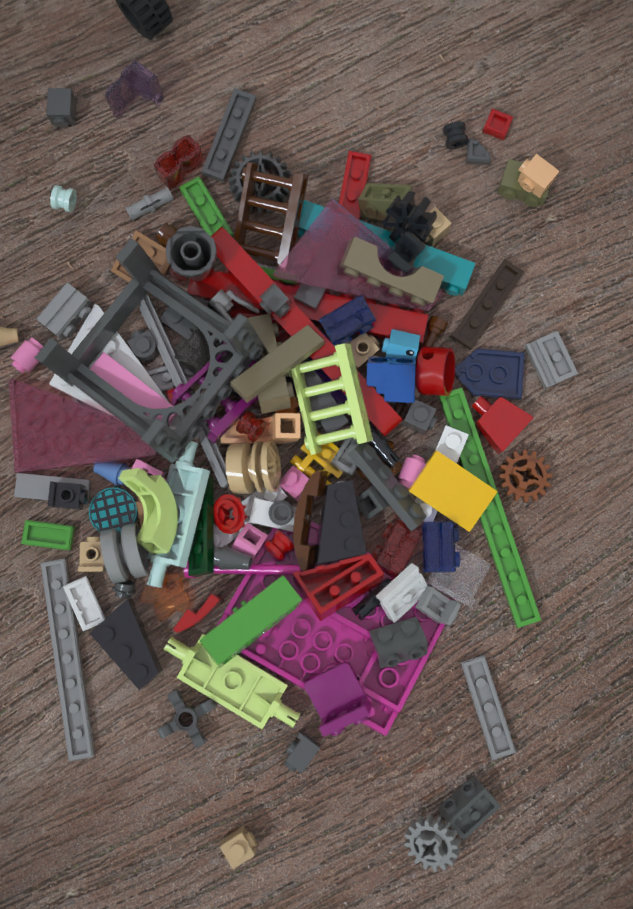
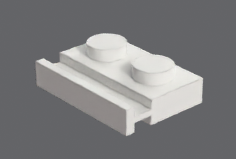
(402, 593)

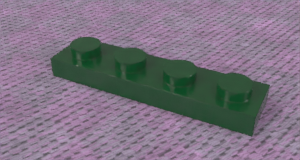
(202, 549)

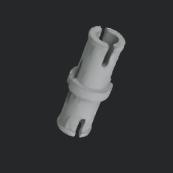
(149, 203)

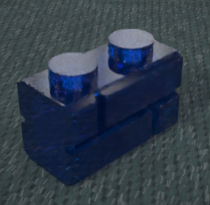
(348, 320)
(439, 547)

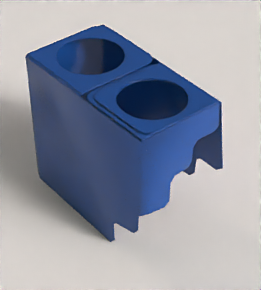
(392, 378)

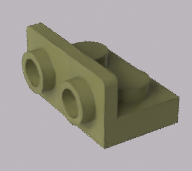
(378, 197)

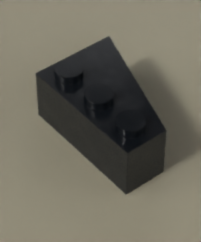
(340, 525)
(128, 645)

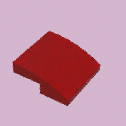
(193, 617)

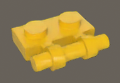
(323, 459)

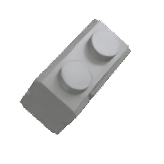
(65, 312)

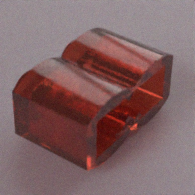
(182, 159)

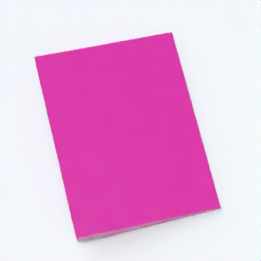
(305, 647)

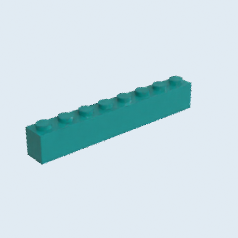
(455, 269)

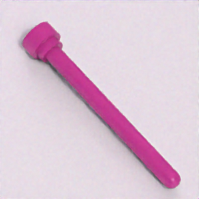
(256, 569)

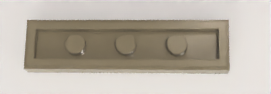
(277, 363)

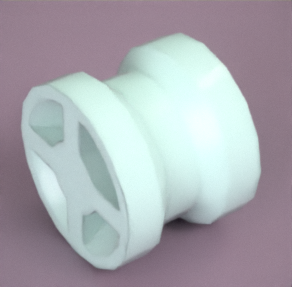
(63, 198)

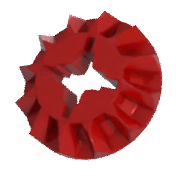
(222, 515)

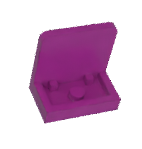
(338, 699)

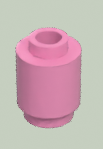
(24, 356)
(410, 470)

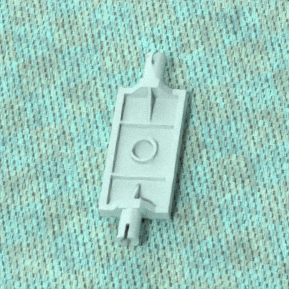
(188, 488)

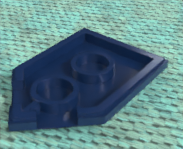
(493, 373)

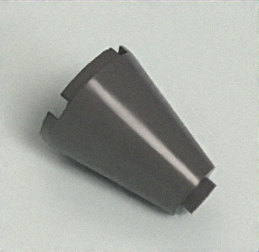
(191, 253)

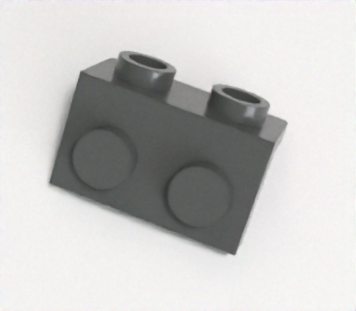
(399, 642)

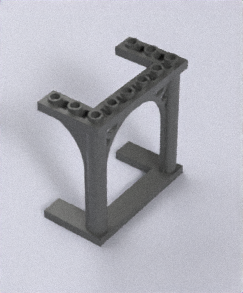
(238, 335)

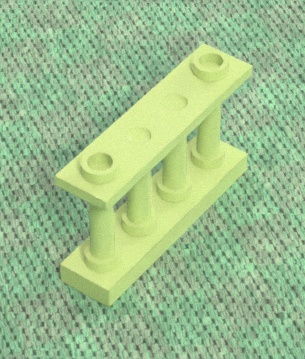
(353, 406)

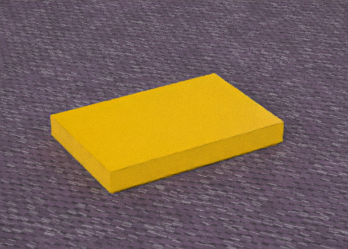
(452, 490)

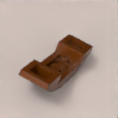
(306, 551)

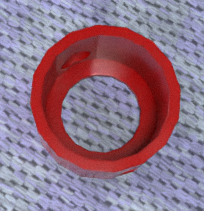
(435, 371)

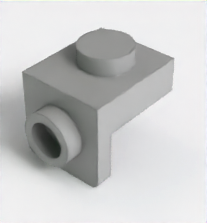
(438, 606)

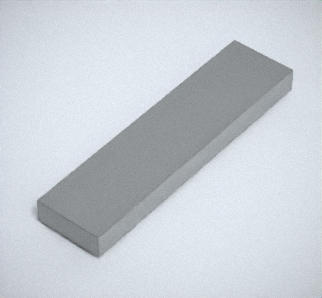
(488, 707)

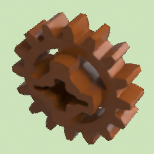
(520, 485)

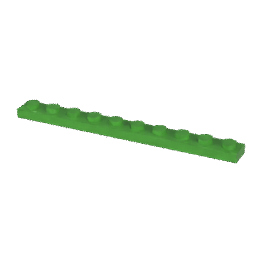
(493, 518)

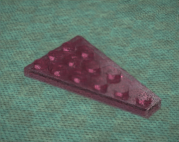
(321, 249)

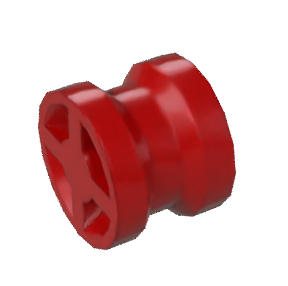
(278, 545)

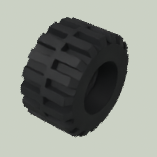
(146, 16)

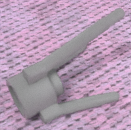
(222, 303)

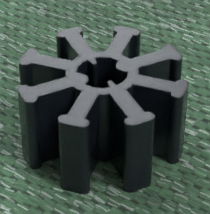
(407, 216)

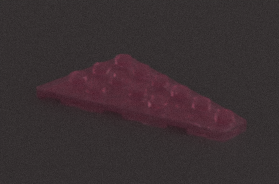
(63, 433)

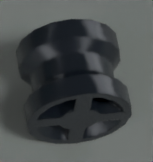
(455, 135)

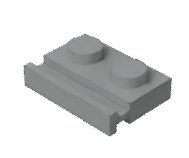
(551, 360)

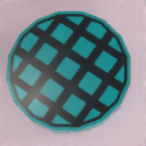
(112, 509)

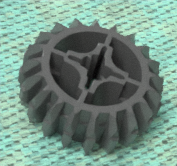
(267, 162)

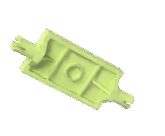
(236, 685)

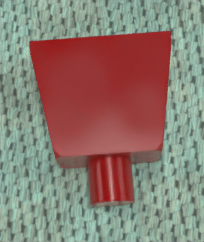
(500, 422)

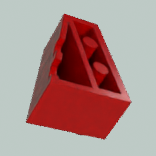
(338, 584)

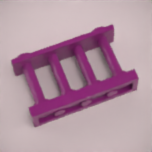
(234, 409)

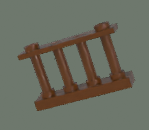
(291, 209)

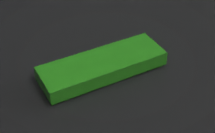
(204, 206)

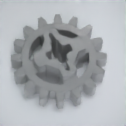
(432, 842)

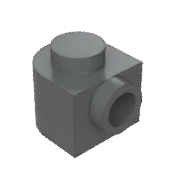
(275, 301)
(143, 345)

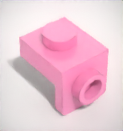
(294, 482)

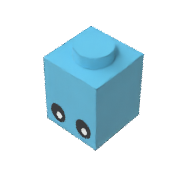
(401, 345)

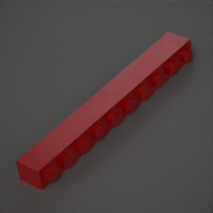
(387, 316)

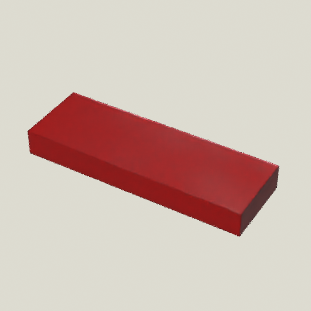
(354, 181)

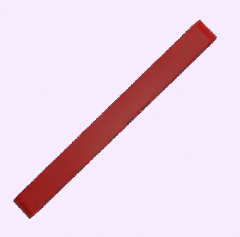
(256, 282)

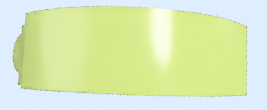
(159, 509)

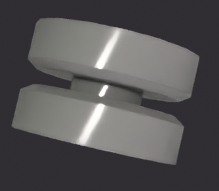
(123, 553)

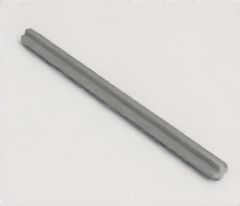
(178, 376)

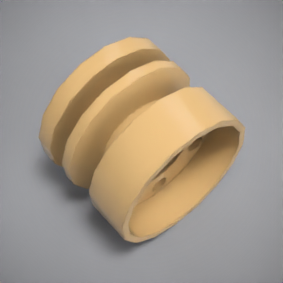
(253, 467)

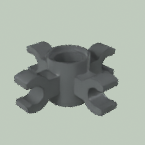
(180, 706)

